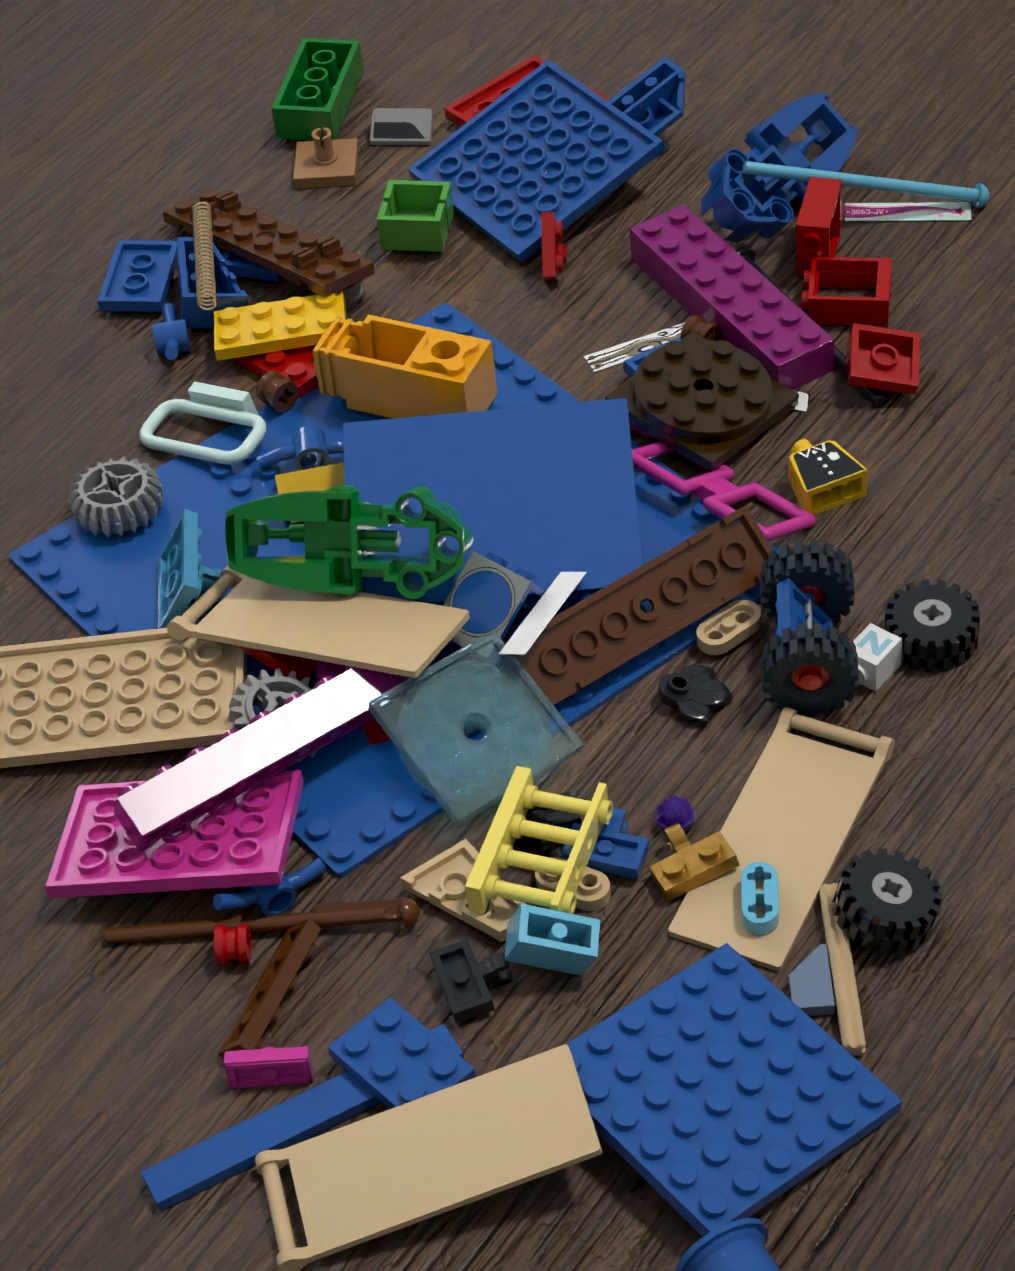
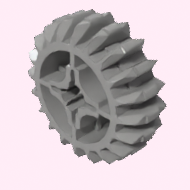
(116, 497)

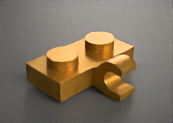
(693, 863)

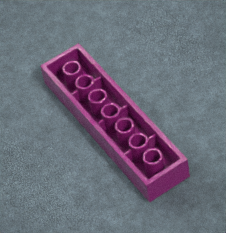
(727, 290)

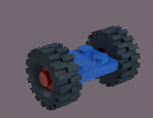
(806, 660)

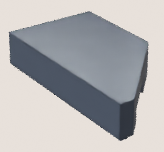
(812, 984)

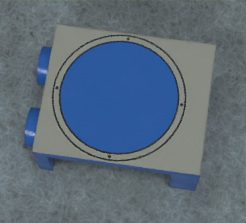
(490, 595)

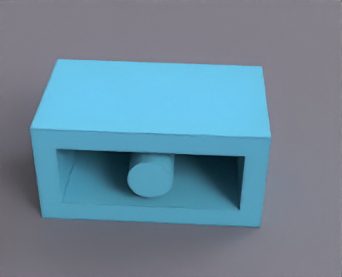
(552, 939)

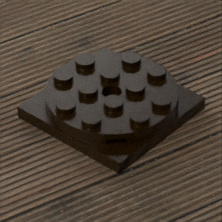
(704, 399)

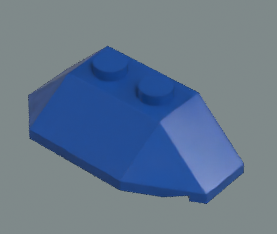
(654, 97)

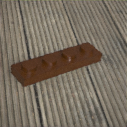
(273, 984)

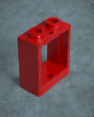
(818, 222)
(848, 273)

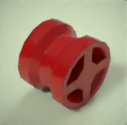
(233, 944)

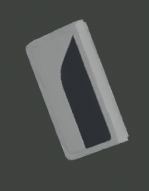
(402, 126)

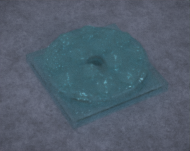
(479, 691)

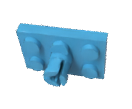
(180, 570)

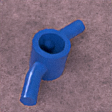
(171, 335)
(307, 448)
(273, 898)

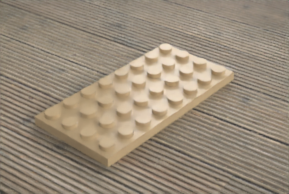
(114, 695)

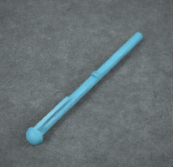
(977, 195)

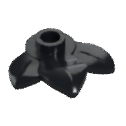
(694, 692)

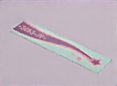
(908, 211)

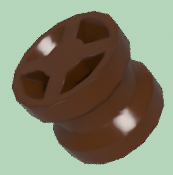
(698, 324)
(277, 391)

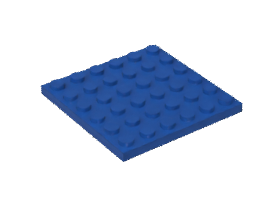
(535, 152)
(724, 1090)

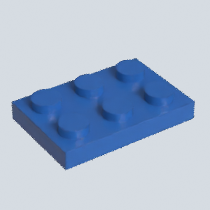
(138, 276)
(398, 1056)

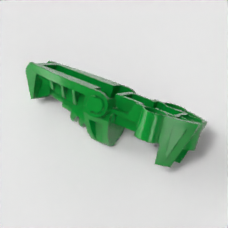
(342, 540)

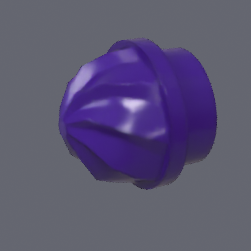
(674, 811)

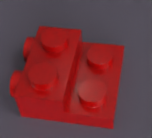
(883, 358)

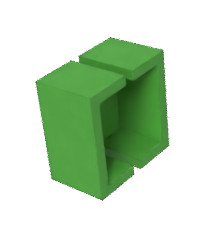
(415, 215)

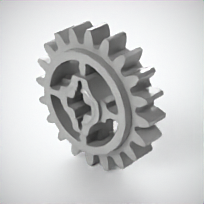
(266, 693)

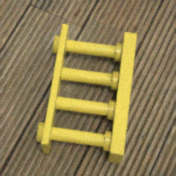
(511, 823)

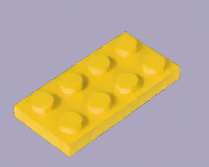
(275, 325)

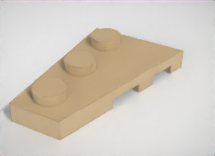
(443, 885)

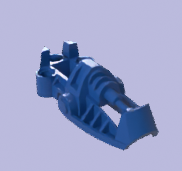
(737, 204)

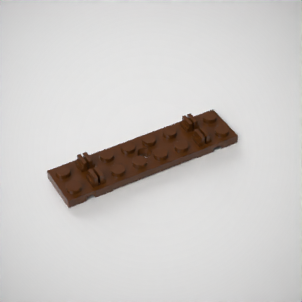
(274, 243)
(678, 584)

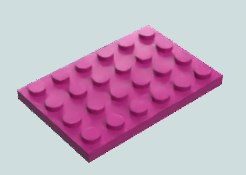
(225, 848)

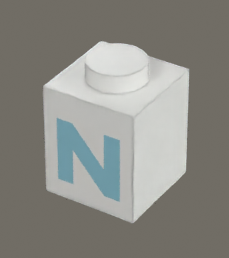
(877, 655)

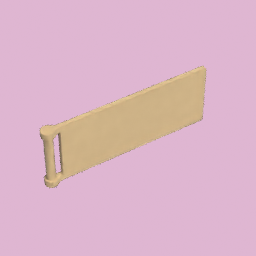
(327, 627)
(797, 820)
(430, 1156)

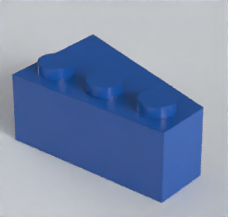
(227, 290)

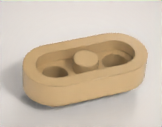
(728, 627)
(588, 898)

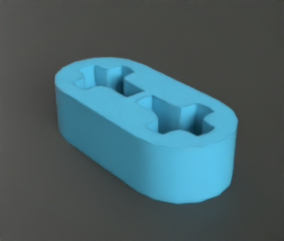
(766, 898)

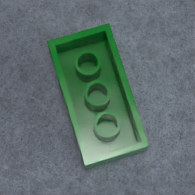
(317, 88)

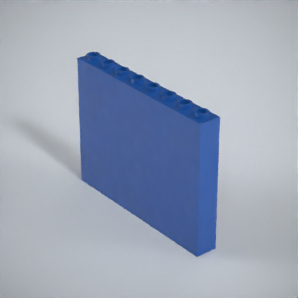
(531, 485)

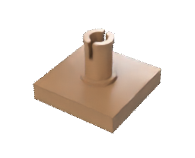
(325, 161)

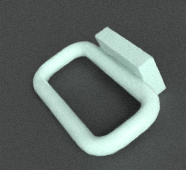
(212, 403)

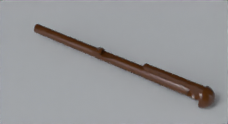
(324, 916)

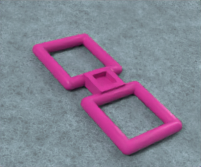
(720, 494)

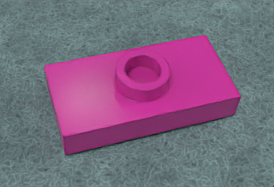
(268, 1067)

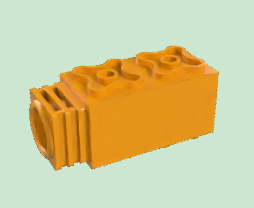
(404, 368)

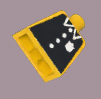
(825, 476)

